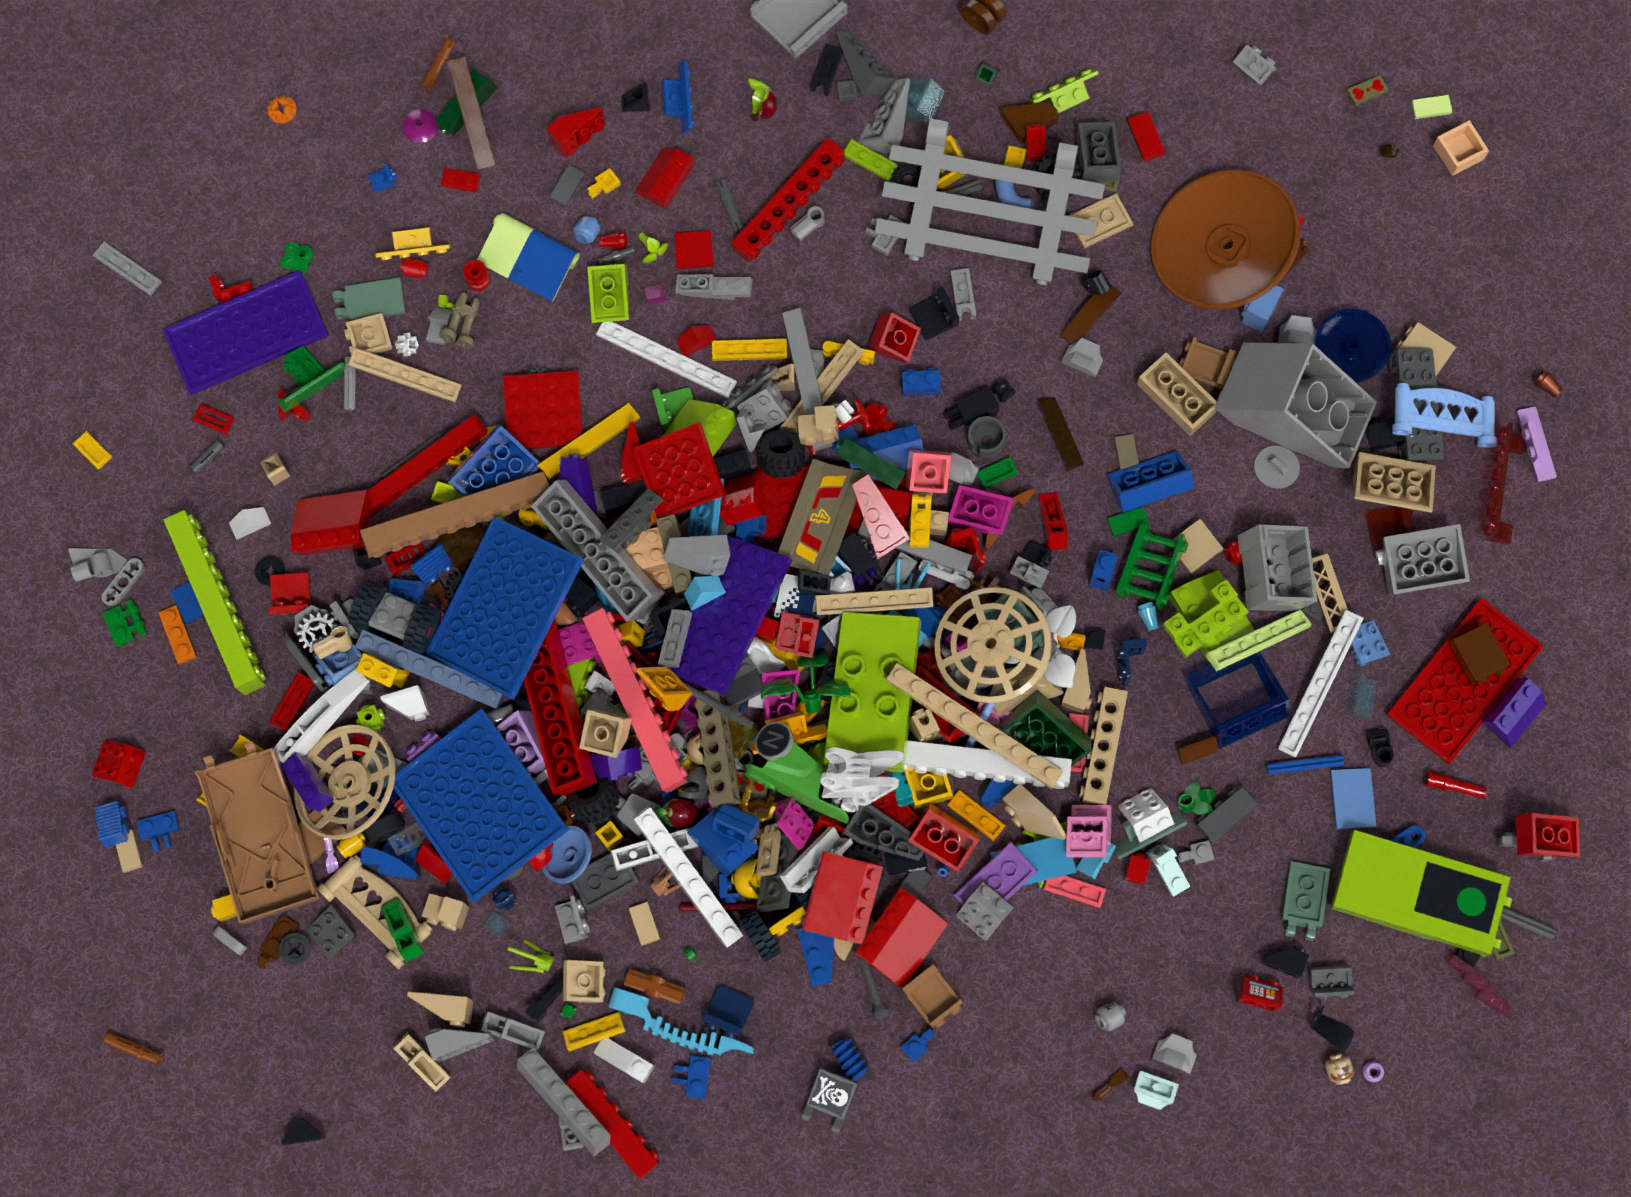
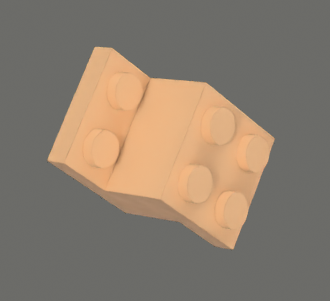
(649, 556)

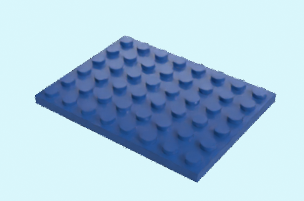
(504, 607)
(478, 805)

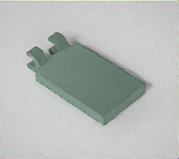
(370, 299)
(1013, 623)
(1305, 898)

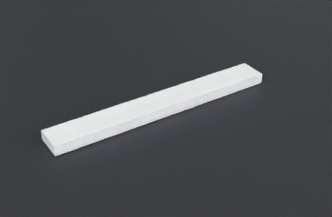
(667, 358)
(1320, 683)

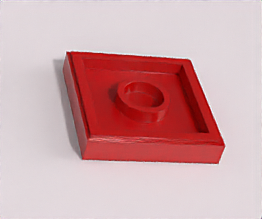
(694, 250)

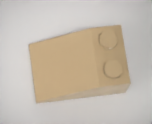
(1032, 814)
(451, 1008)

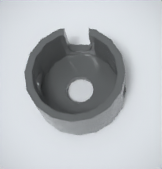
(988, 427)

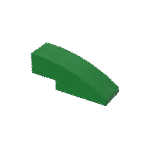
(402, 930)

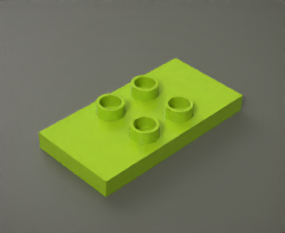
(877, 711)

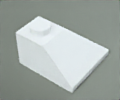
(408, 702)

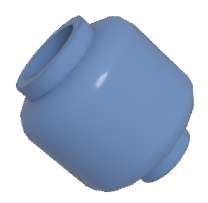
(586, 229)

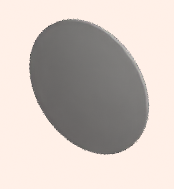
(1276, 467)

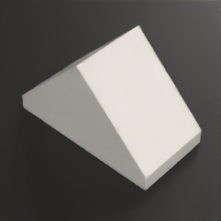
(249, 521)

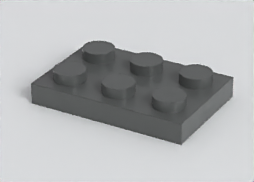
(602, 882)

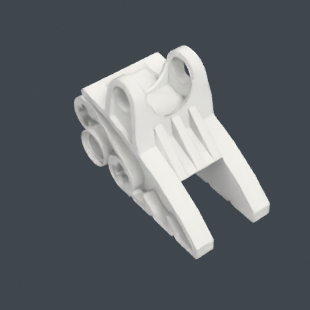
(853, 777)

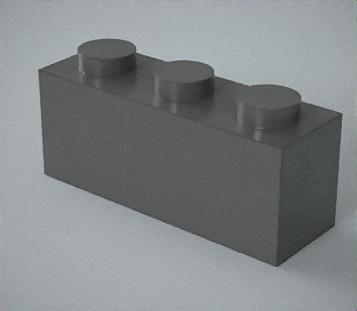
(1226, 814)

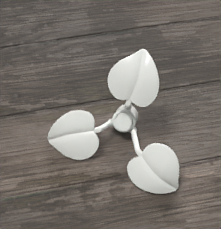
(1060, 666)

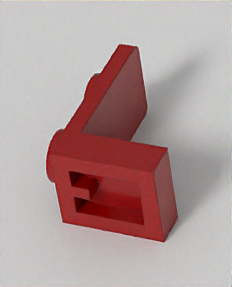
(223, 294)

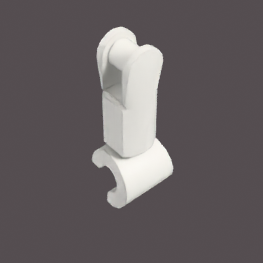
(843, 411)

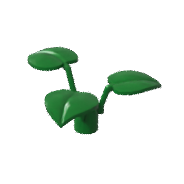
(812, 697)

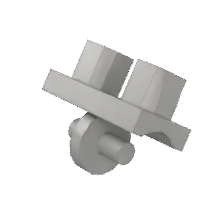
(1029, 572)

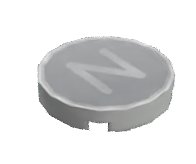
(774, 741)

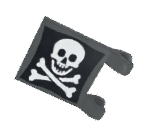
(832, 1096)

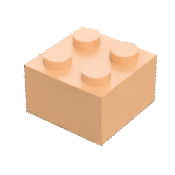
(1460, 148)

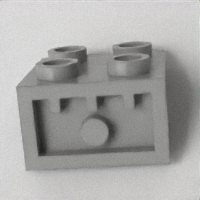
(571, 921)

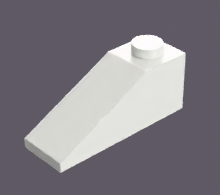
(624, 1059)

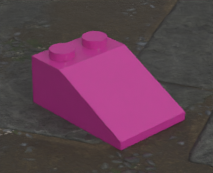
(980, 510)

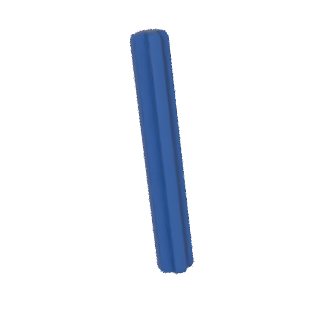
(1305, 764)

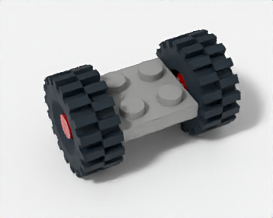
(394, 616)

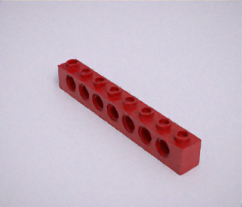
(827, 151)

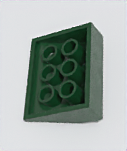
(1046, 730)

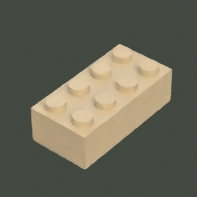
(1177, 394)

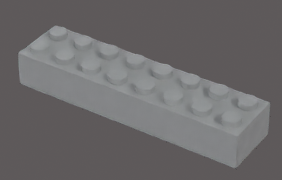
(580, 534)

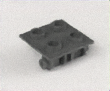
(331, 932)

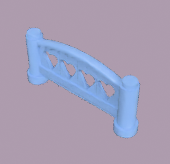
(1408, 416)

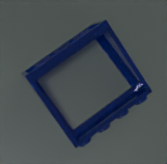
(1246, 722)

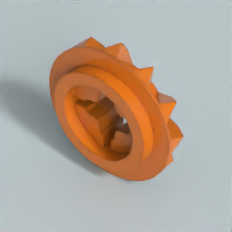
(289, 110)

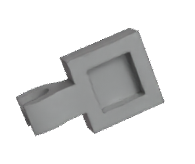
(1198, 852)

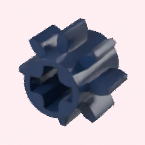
(504, 898)

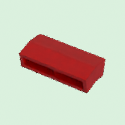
(1146, 136)

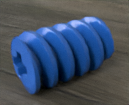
(850, 1059)

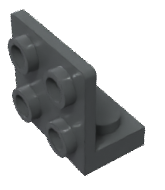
(746, 683)

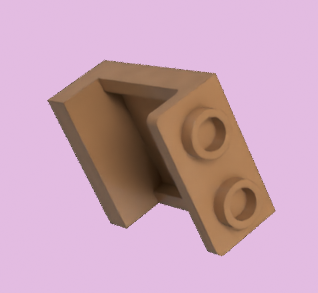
(1207, 364)
(932, 997)

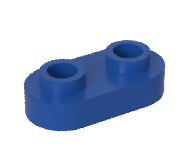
(1405, 837)

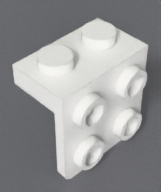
(1146, 814)

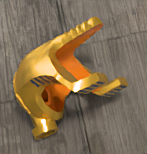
(755, 805)

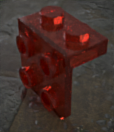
(1388, 523)

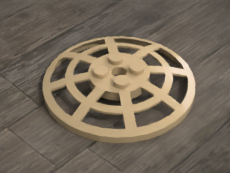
(1000, 653)
(342, 775)

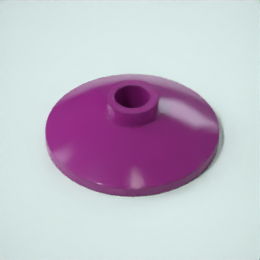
(423, 132)

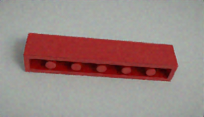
(622, 1137)

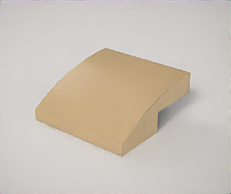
(1201, 546)

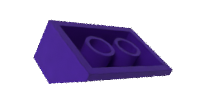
(1515, 711)

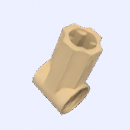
(337, 641)

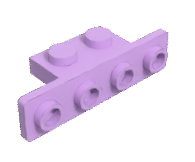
(1536, 444)

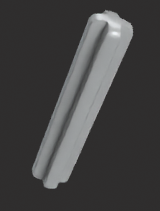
(349, 386)

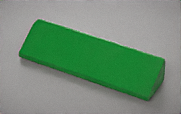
(311, 386)

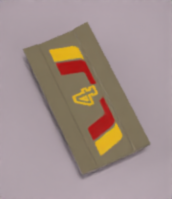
(820, 517)

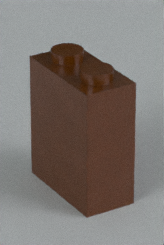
(1479, 654)

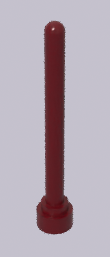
(727, 907)

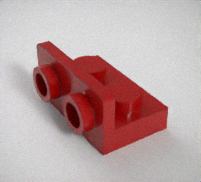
(879, 420)

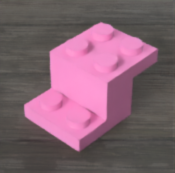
(1089, 831)

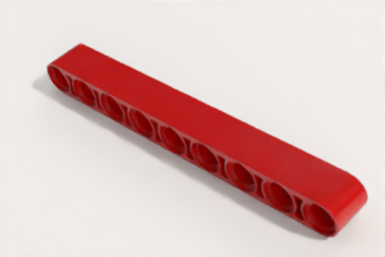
(425, 464)

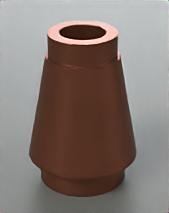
(1548, 383)

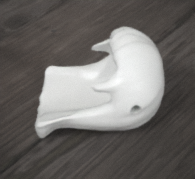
(764, 658)

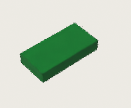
(997, 472)
(1127, 521)

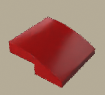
(797, 634)

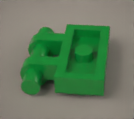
(118, 624)

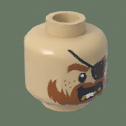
(1339, 1069)

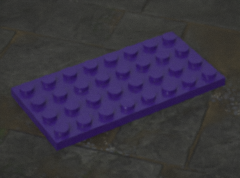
(245, 332)
(727, 625)

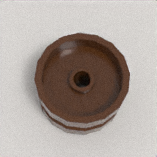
(983, 14)

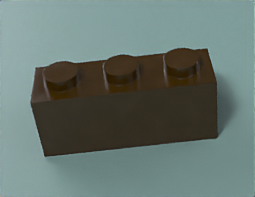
(462, 545)

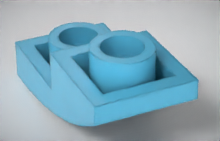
(1092, 865)

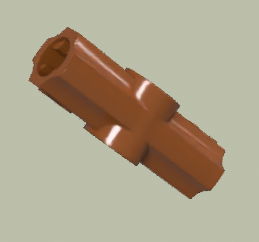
(654, 986)

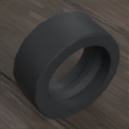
(384, 828)

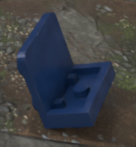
(1130, 647)
(728, 1012)

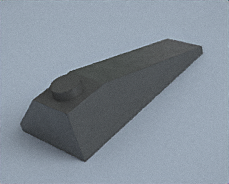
(866, 71)
(878, 831)

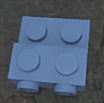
(338, 665)

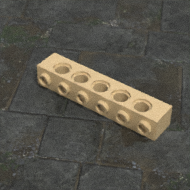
(1117, 699)

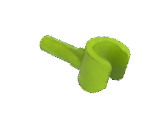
(443, 302)

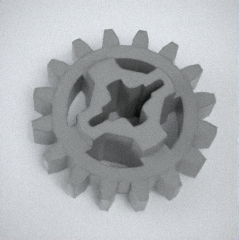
(306, 627)

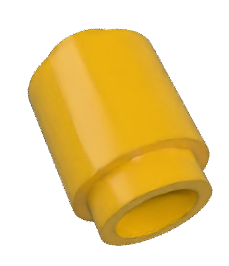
(351, 845)

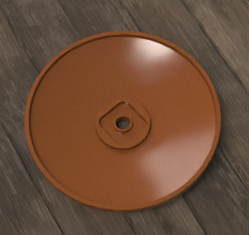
(1221, 210)

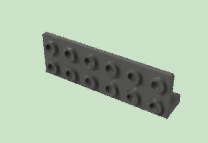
(1418, 370)

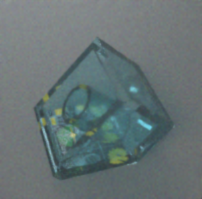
(923, 99)

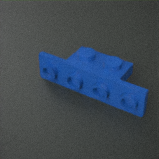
(677, 98)

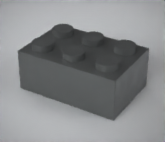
(1098, 151)

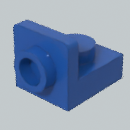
(382, 179)
(725, 886)

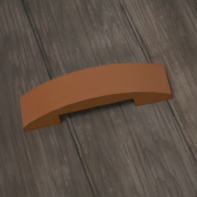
(1020, 500)

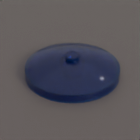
(1355, 343)

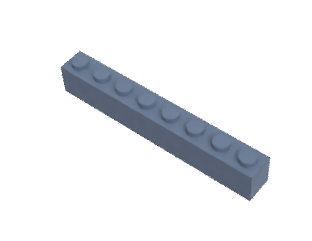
(427, 668)

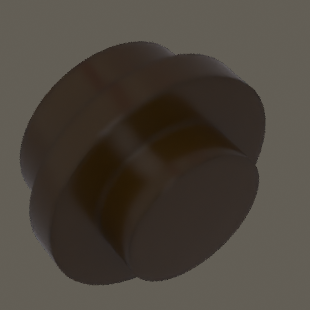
(1389, 151)

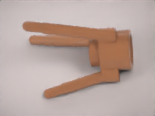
(660, 883)

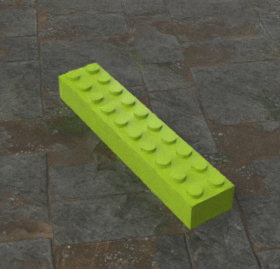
(215, 602)

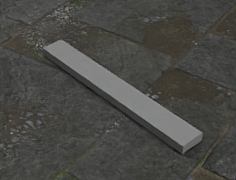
(803, 365)

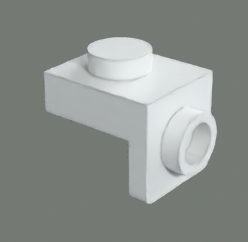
(597, 681)

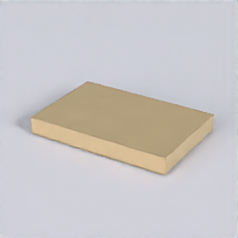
(1110, 216)

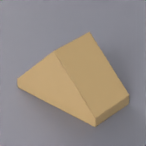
(784, 378)
(275, 469)

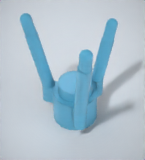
(907, 586)

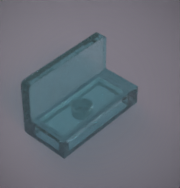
(1364, 697)

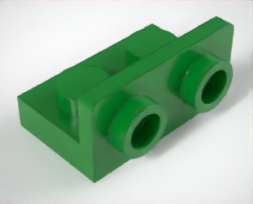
(301, 365)

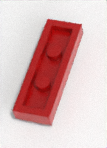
(292, 702)

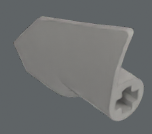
(95, 562)

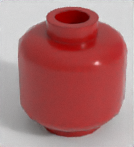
(1233, 554)

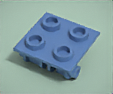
(1368, 644)

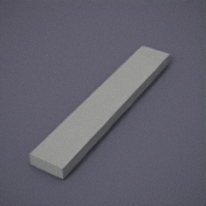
(935, 553)

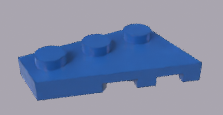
(818, 956)

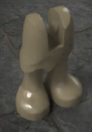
(460, 311)

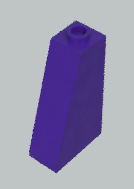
(577, 473)

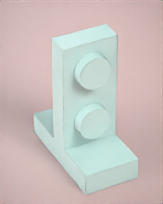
(1168, 868)

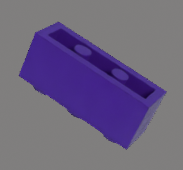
(307, 782)

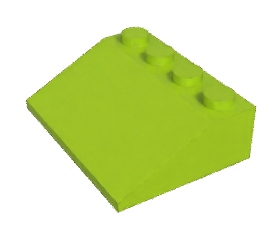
(715, 421)
(1195, 600)

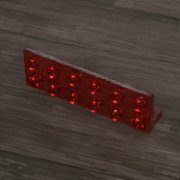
(1508, 443)

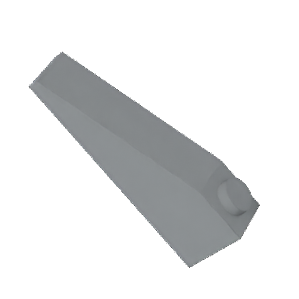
(889, 119)

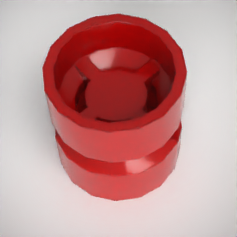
(476, 275)

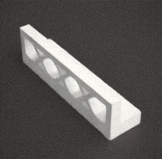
(805, 867)

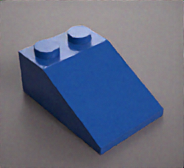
(720, 849)

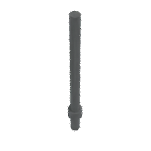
(734, 715)

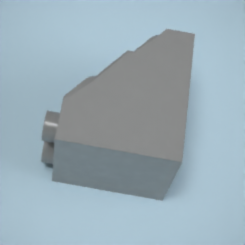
(1297, 401)

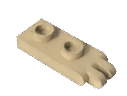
(769, 850)

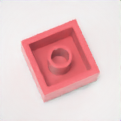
(927, 471)

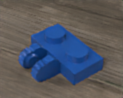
(158, 826)
(697, 1077)

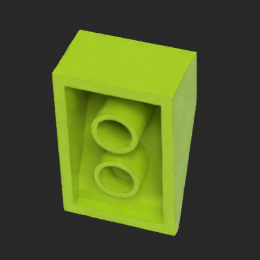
(608, 293)

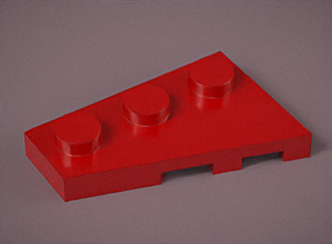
(888, 805)

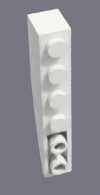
(320, 716)
(643, 851)

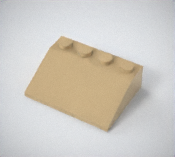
(1394, 482)

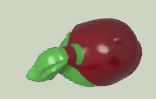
(678, 813)

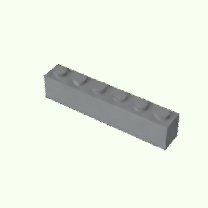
(563, 1102)

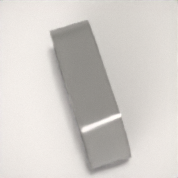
(229, 940)

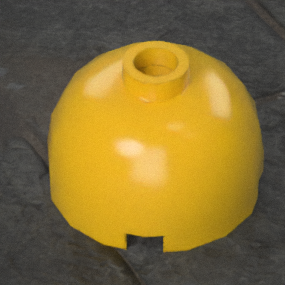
(746, 880)

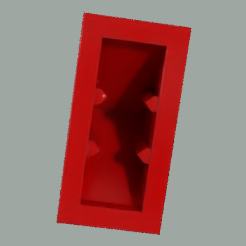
(695, 339)

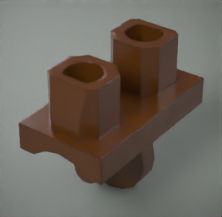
(991, 582)

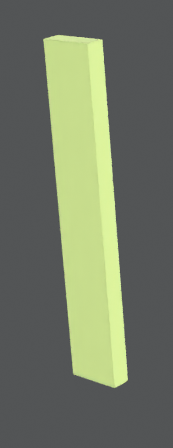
(1258, 640)

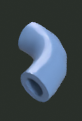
(1007, 195)

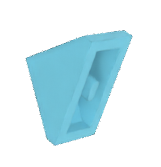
(703, 590)

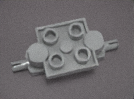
(647, 774)

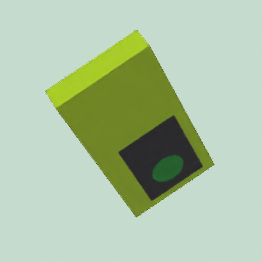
(1421, 893)

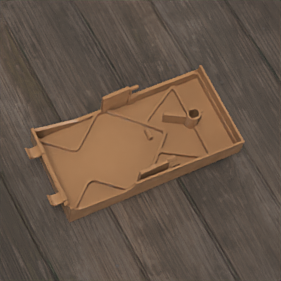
(257, 834)

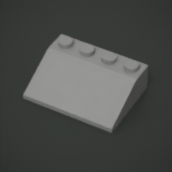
(1425, 559)

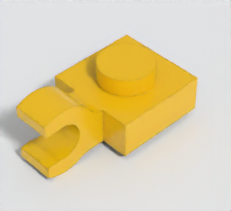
(605, 182)

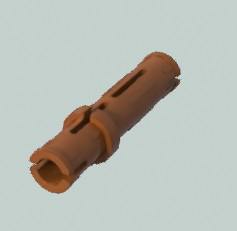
(441, 58)
(141, 1052)

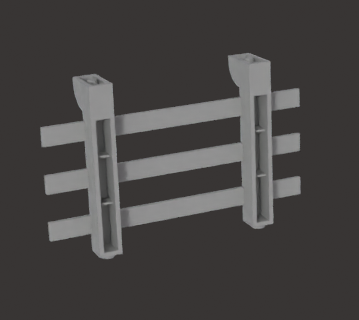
(926, 197)

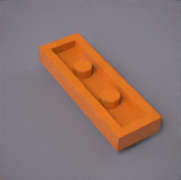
(177, 634)

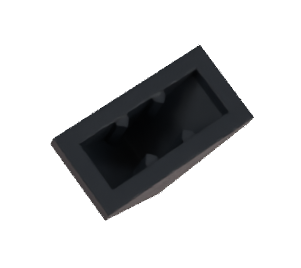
(636, 99)
(813, 583)
(302, 1132)

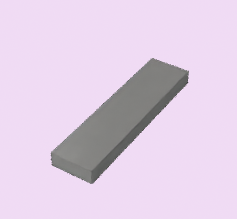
(127, 268)

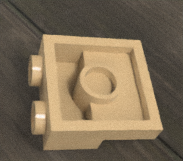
(368, 334)
(583, 981)

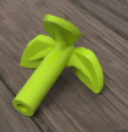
(653, 247)

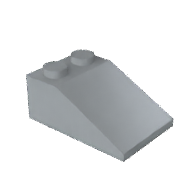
(699, 554)
(449, 1043)

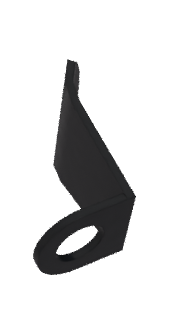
(1333, 1031)

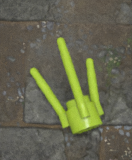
(542, 961)

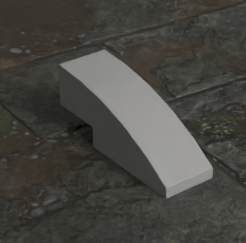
(511, 1030)

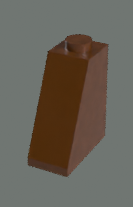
(1030, 114)

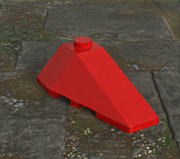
(947, 730)

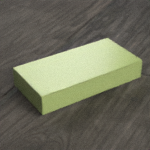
(1431, 106)

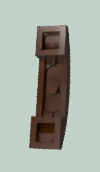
(1089, 315)

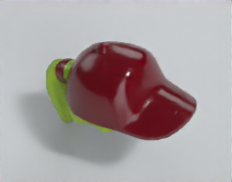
(763, 100)

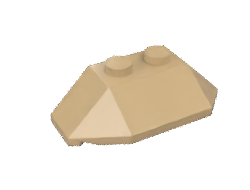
(1043, 685)

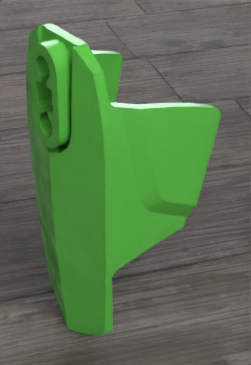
(796, 777)

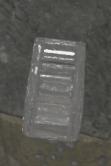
(406, 833)

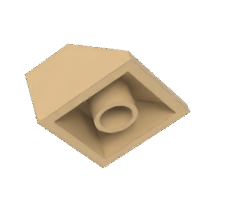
(604, 732)

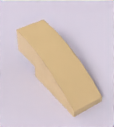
(421, 1062)

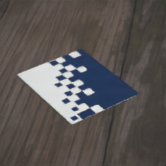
(791, 600)

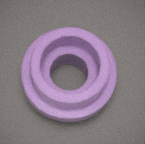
(1366, 1072)

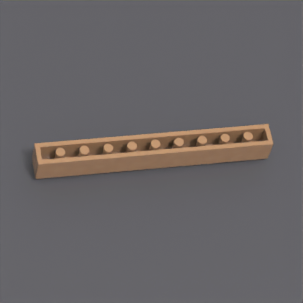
(453, 515)

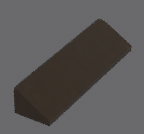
(1060, 434)

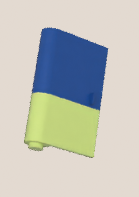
(527, 256)

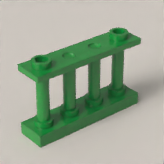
(1138, 553)

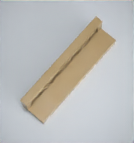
(1335, 590)

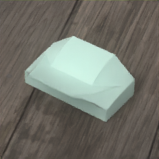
(1154, 1090)

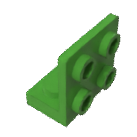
(670, 404)

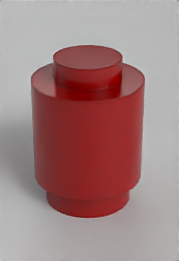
(414, 268)

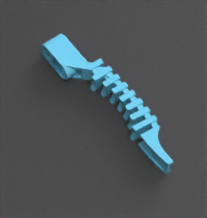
(637, 1005)

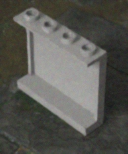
(797, 22)

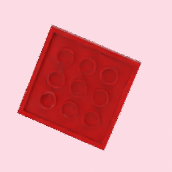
(543, 409)
(680, 470)

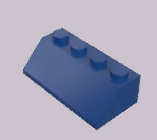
(891, 446)
(1154, 481)

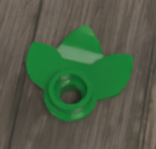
(293, 258)
(1198, 798)

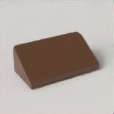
(1198, 750)

